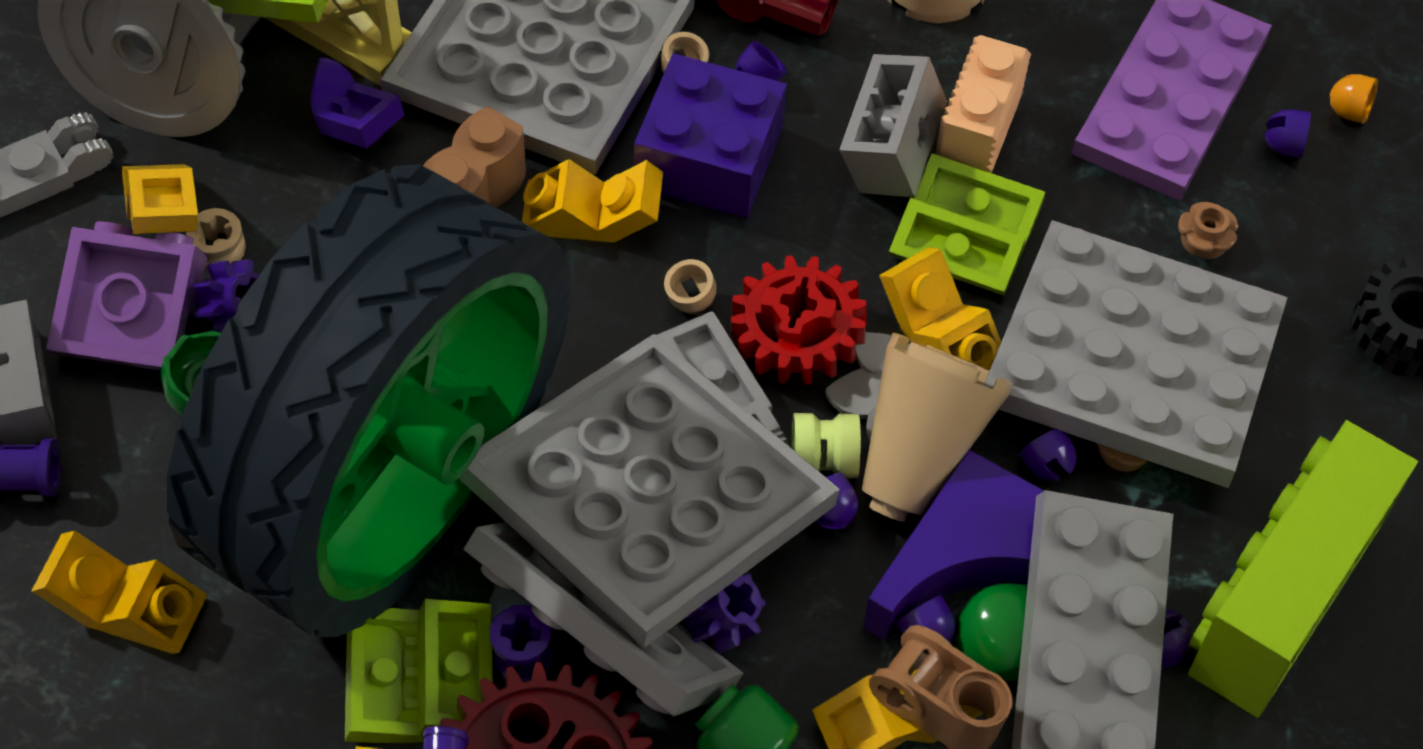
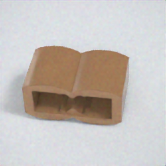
(485, 157)

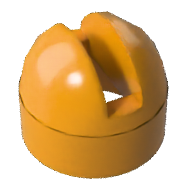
(1354, 97)

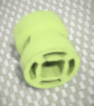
(840, 439)

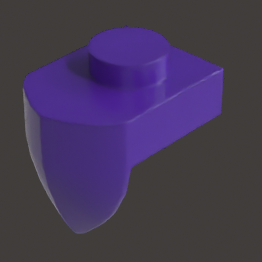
(349, 108)

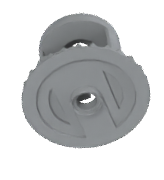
(175, 91)

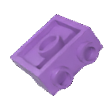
(124, 295)

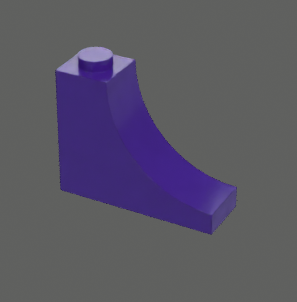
(966, 540)

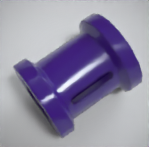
(31, 467)
(508, 634)

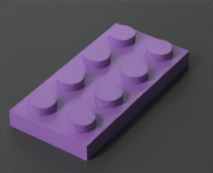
(1171, 93)

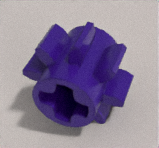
(221, 293)
(728, 615)

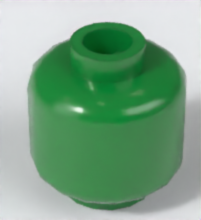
(746, 722)

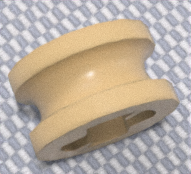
(210, 225)

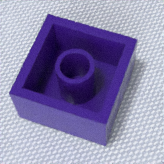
(712, 133)

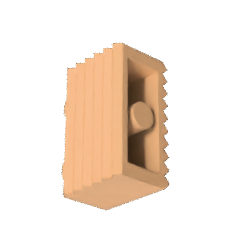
(983, 103)

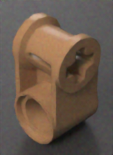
(939, 688)

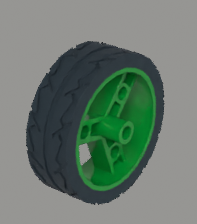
(360, 393)

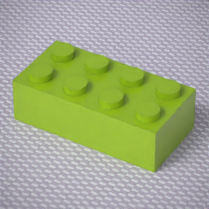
(1297, 566)

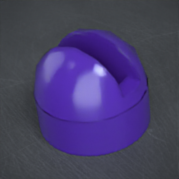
(761, 62)
(1288, 132)
(1048, 452)
(845, 508)
(933, 615)
(1177, 640)

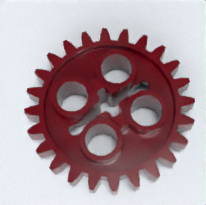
(551, 706)

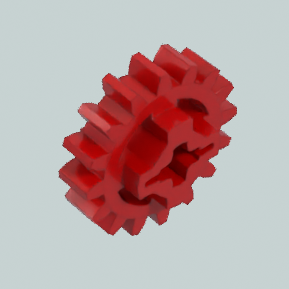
(803, 317)

